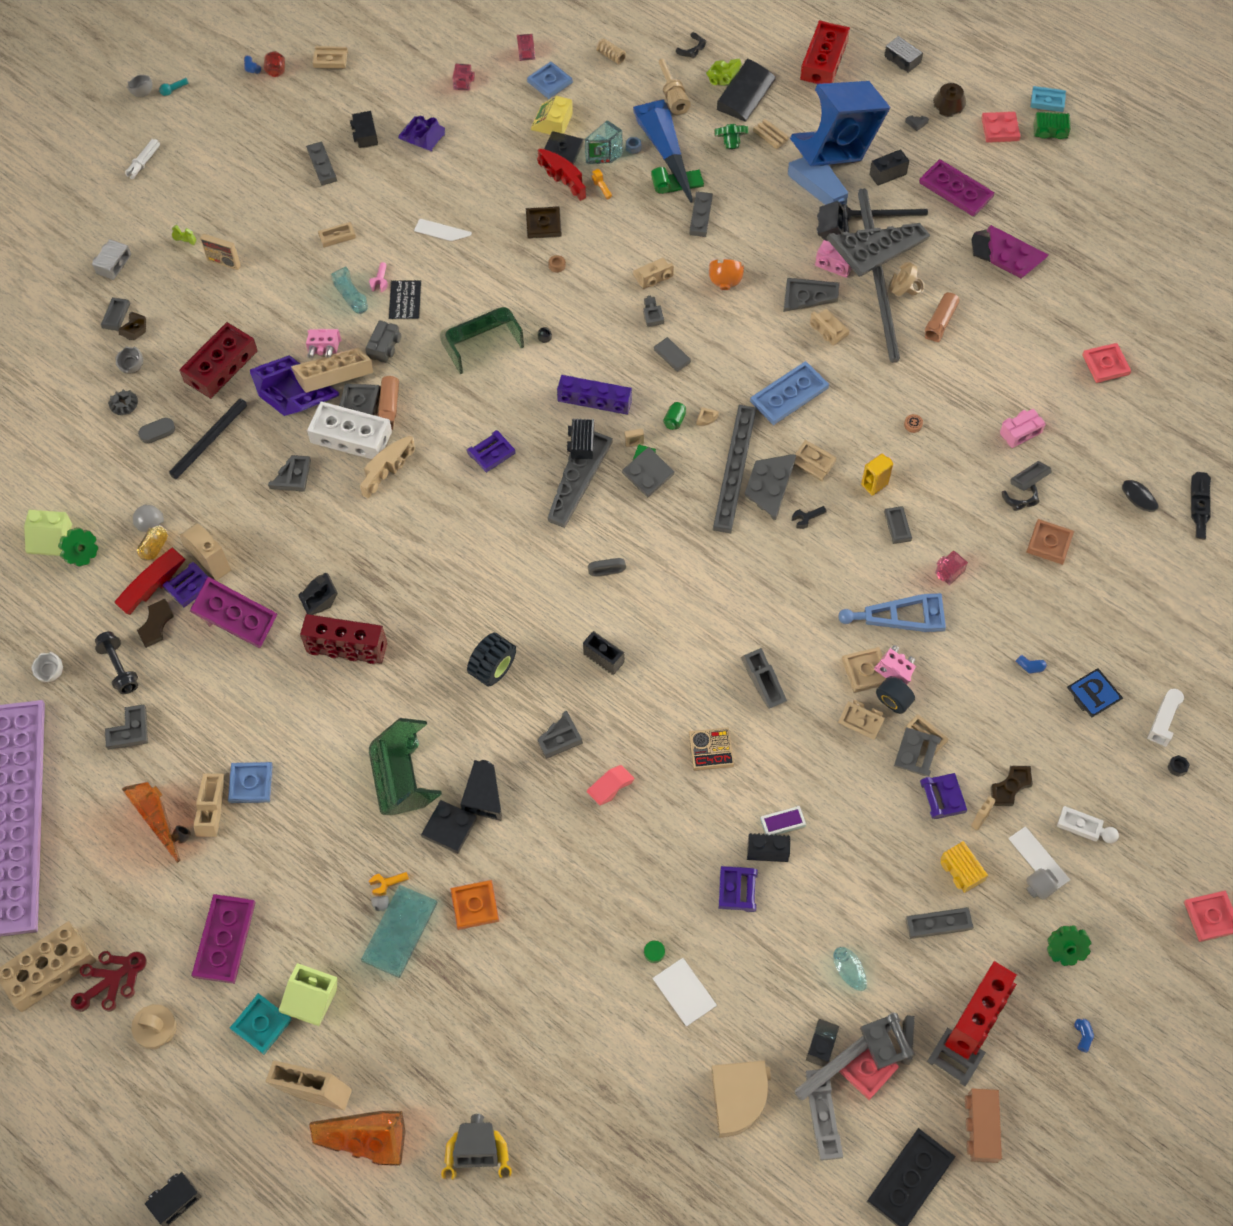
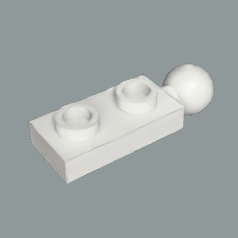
(1086, 826)

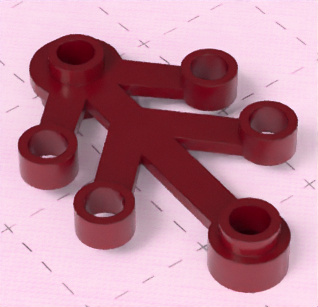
(111, 980)

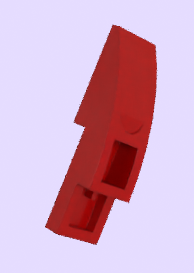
(562, 169)

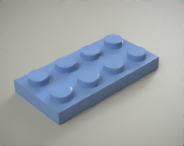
(789, 393)

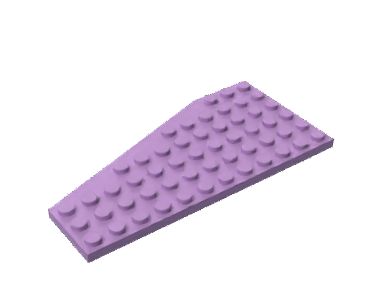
(20, 814)

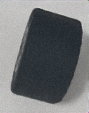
(895, 694)

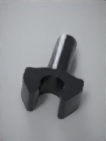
(799, 514)

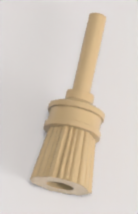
(674, 92)

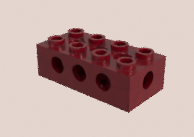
(218, 360)
(343, 633)

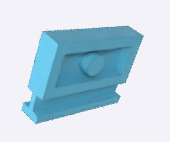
(1048, 99)

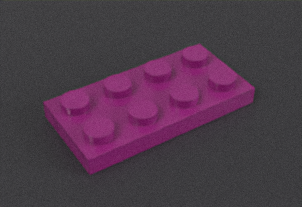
(956, 187)
(233, 612)
(223, 939)

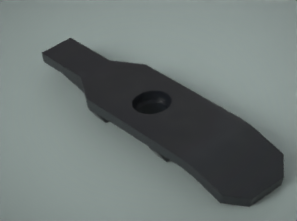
(1200, 494)

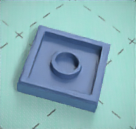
(549, 80)
(250, 782)

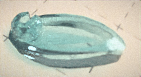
(850, 968)

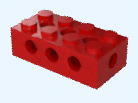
(825, 36)
(982, 1011)

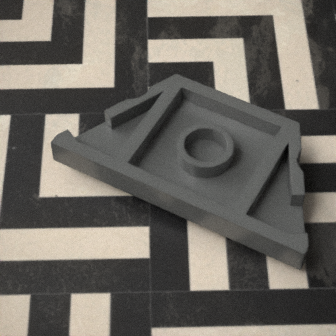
(770, 482)

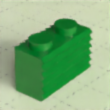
(1052, 125)

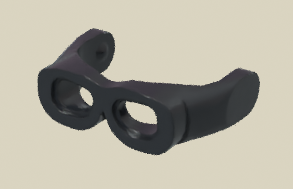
(693, 52)
(1020, 504)

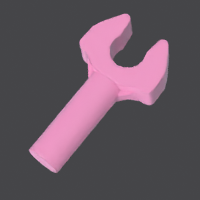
(379, 279)

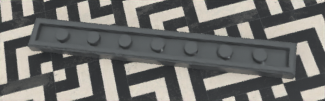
(734, 469)

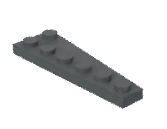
(576, 480)

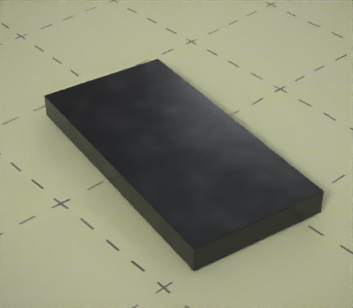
(910, 1179)

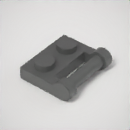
(910, 750)
(880, 1043)
(971, 1064)

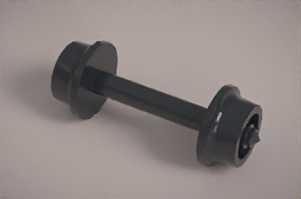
(107, 644)

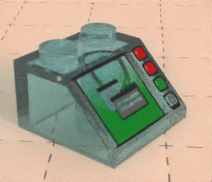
(604, 144)

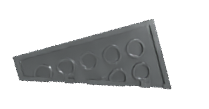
(876, 246)

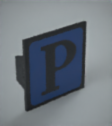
(1094, 693)

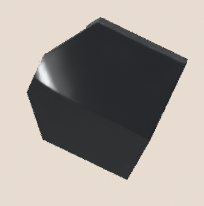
(980, 245)
(318, 594)

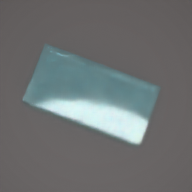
(399, 931)

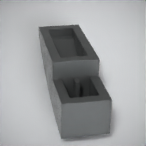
(764, 678)

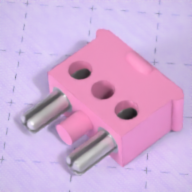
(322, 342)
(896, 665)

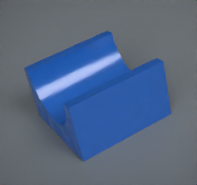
(847, 125)

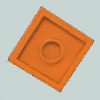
(474, 904)

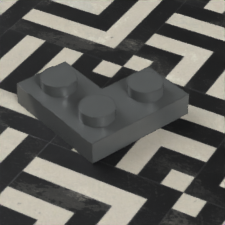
(132, 733)

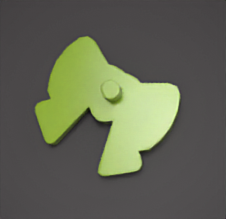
(186, 236)

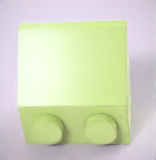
(44, 531)

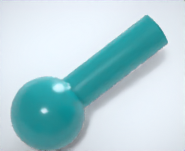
(166, 89)

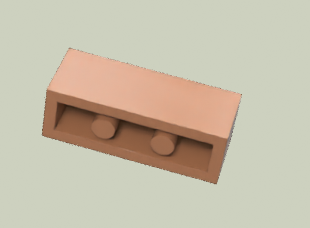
(983, 1125)

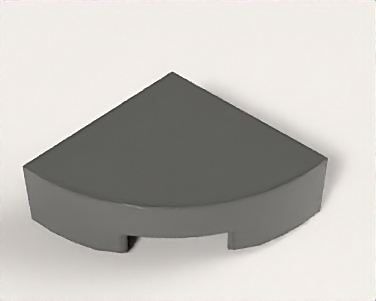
(916, 122)

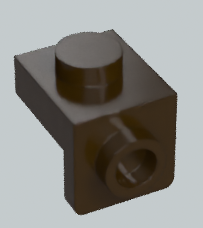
(135, 326)

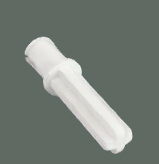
(139, 162)

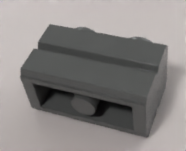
(383, 341)

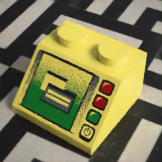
(553, 115)

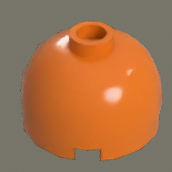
(726, 274)

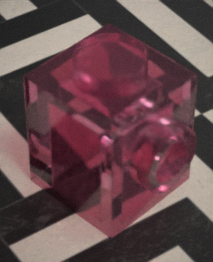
(526, 47)
(463, 77)
(950, 567)

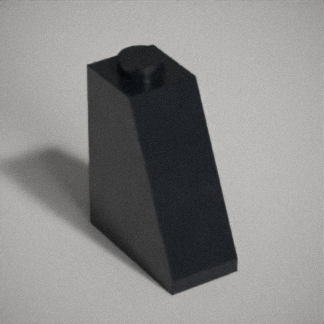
(481, 791)

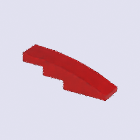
(149, 580)

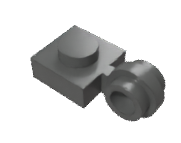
(652, 313)

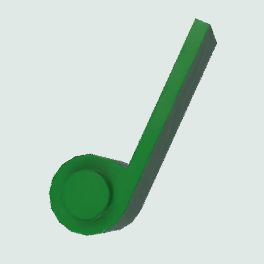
(667, 182)

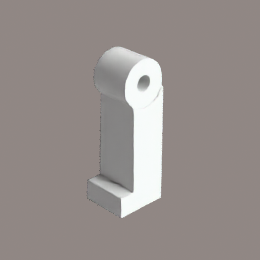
(1159, 730)

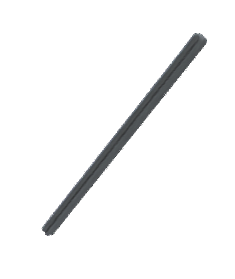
(880, 284)

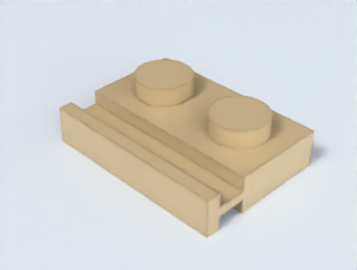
(330, 57)
(814, 460)

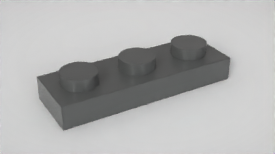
(321, 163)
(701, 214)
(939, 923)

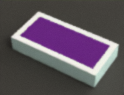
(783, 821)

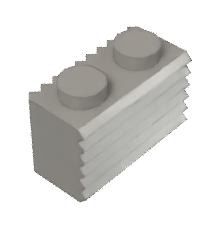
(111, 259)

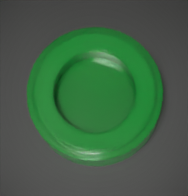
(654, 951)

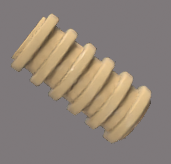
(611, 51)

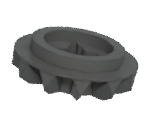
(118, 407)

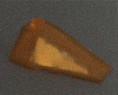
(152, 810)
(369, 1135)

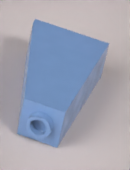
(818, 181)

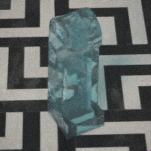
(342, 281)

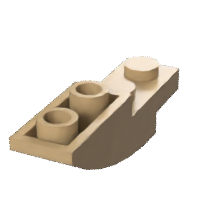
(387, 460)

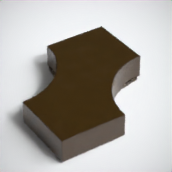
(152, 629)
(1005, 791)

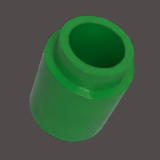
(675, 416)

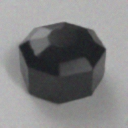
(1178, 766)

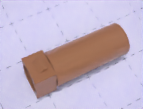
(941, 317)
(388, 398)

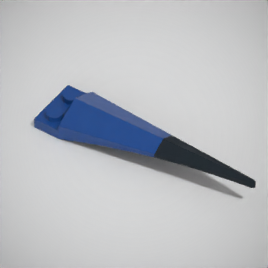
(659, 127)

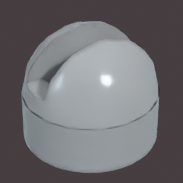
(380, 903)

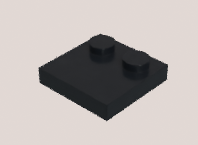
(449, 826)

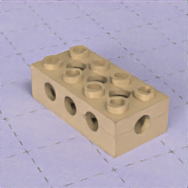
(32, 961)

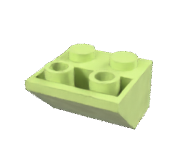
(308, 994)

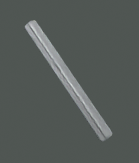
(833, 1067)

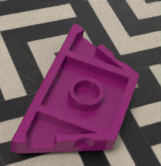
(1012, 253)

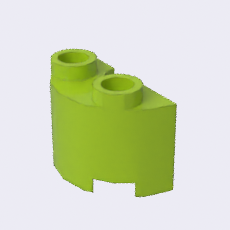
(723, 72)

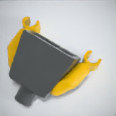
(476, 1146)

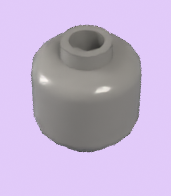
(1042, 884)

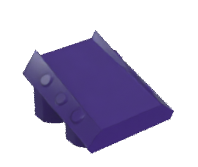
(423, 132)

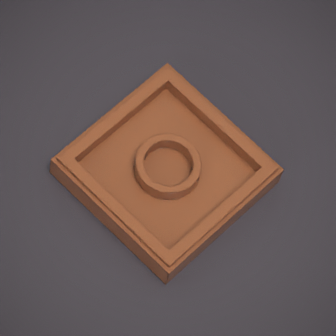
(1050, 541)

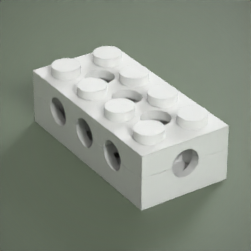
(349, 430)

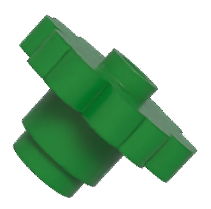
(731, 134)
(78, 547)
(1068, 945)

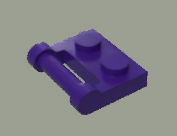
(494, 454)
(189, 589)
(949, 794)
(731, 888)

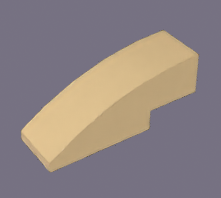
(209, 805)

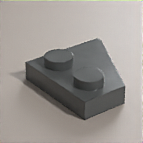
(560, 737)

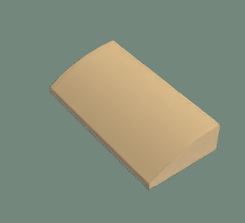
(332, 370)

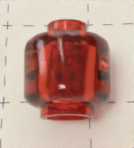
(274, 64)

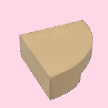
(706, 416)

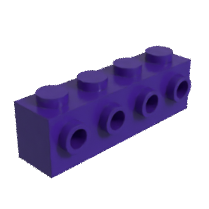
(594, 394)

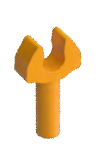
(597, 178)
(386, 882)

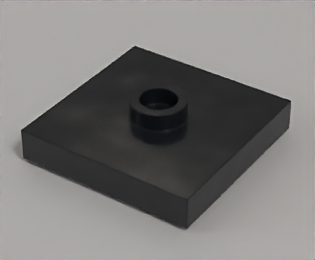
(564, 145)

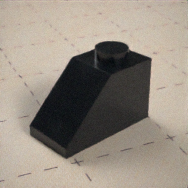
(822, 1043)

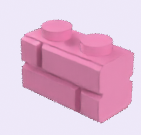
(1022, 427)

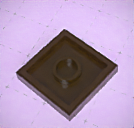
(543, 222)

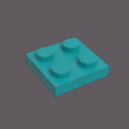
(260, 1024)

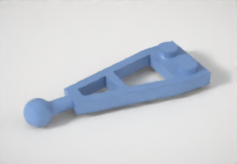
(932, 611)

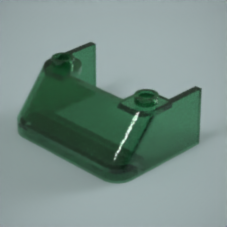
(478, 325)
(394, 770)

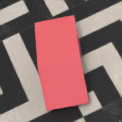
(609, 784)

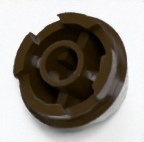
(950, 99)

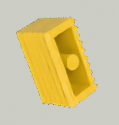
(877, 473)
(963, 867)

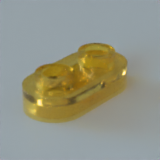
(151, 544)

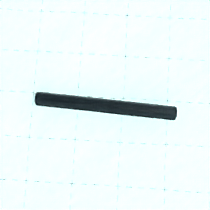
(207, 438)

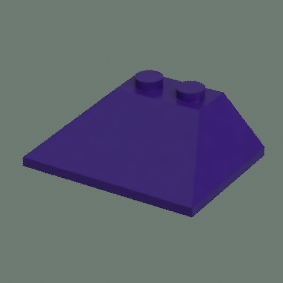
(282, 391)

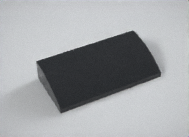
(745, 90)

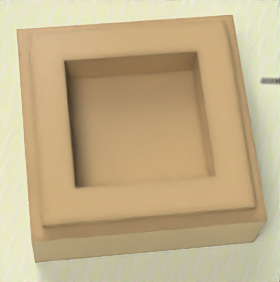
(634, 437)

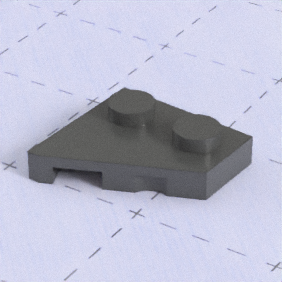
(293, 474)

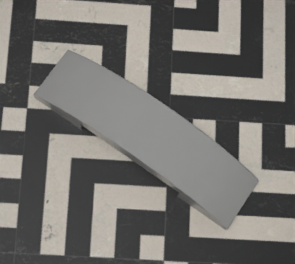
(824, 1121)

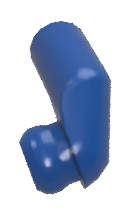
(250, 66)
(1034, 666)
(1087, 1034)

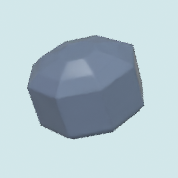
(633, 145)

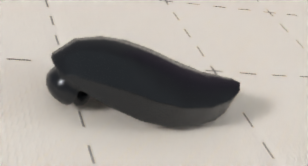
(1140, 495)

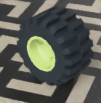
(491, 659)

